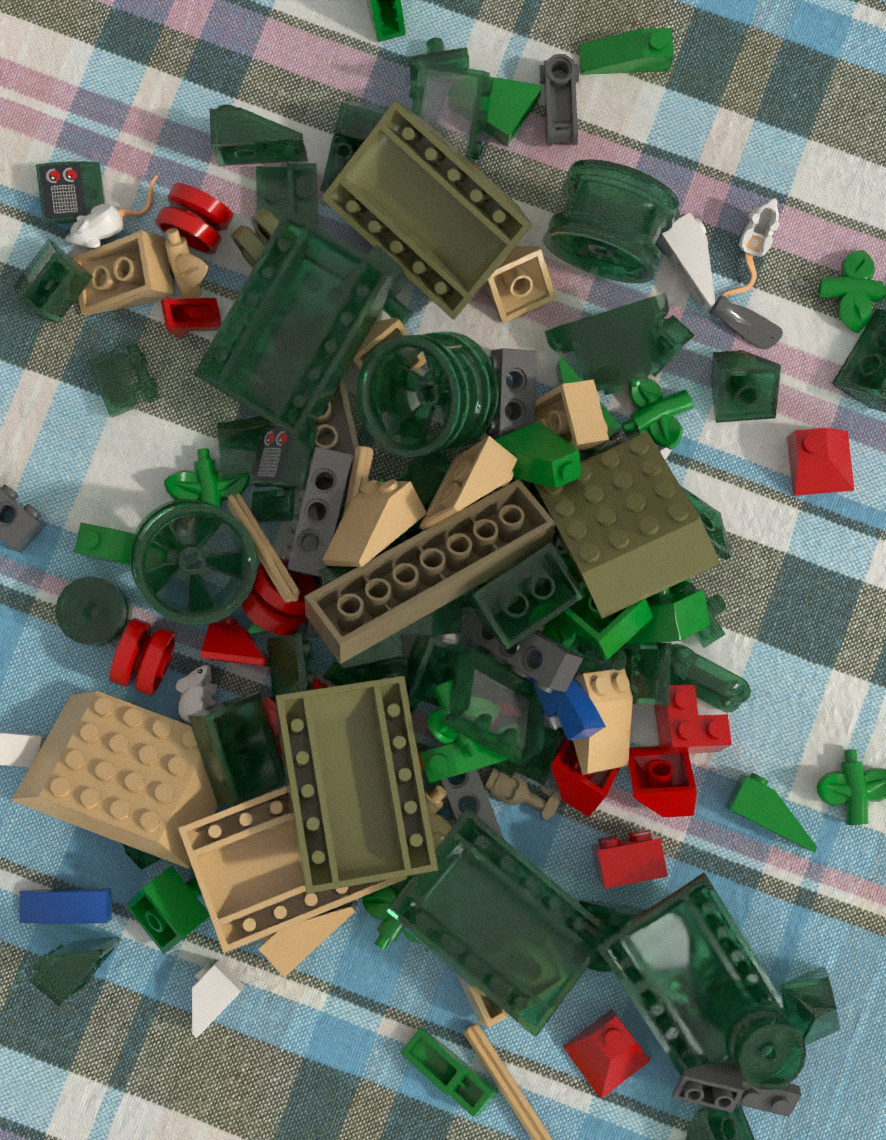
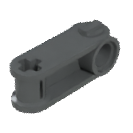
(560, 99)

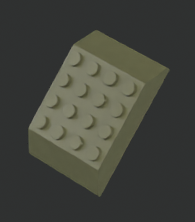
(427, 208)
(628, 524)
(354, 784)

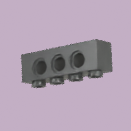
(520, 397)
(322, 463)
(24, 526)
(558, 662)
(472, 787)

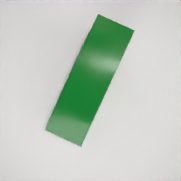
(449, 1072)

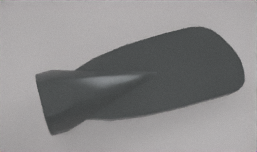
(747, 323)

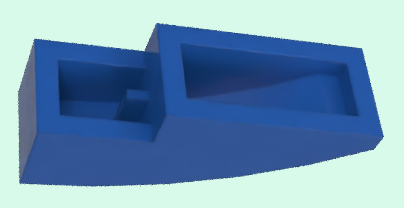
(574, 709)
(65, 906)

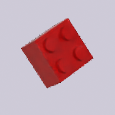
(629, 859)

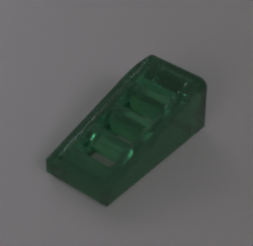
(273, 506)

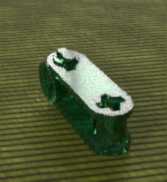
(711, 681)

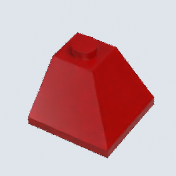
(820, 461)
(233, 644)
(662, 781)
(580, 790)
(606, 1053)

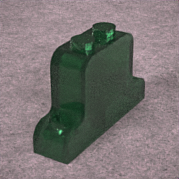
(614, 344)

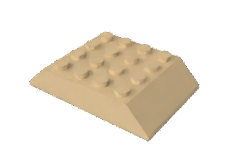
(121, 775)
(253, 871)

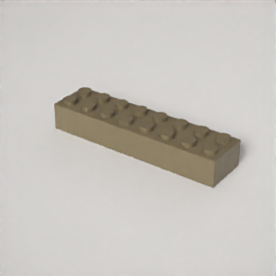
(428, 570)

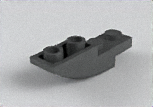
(724, 1087)

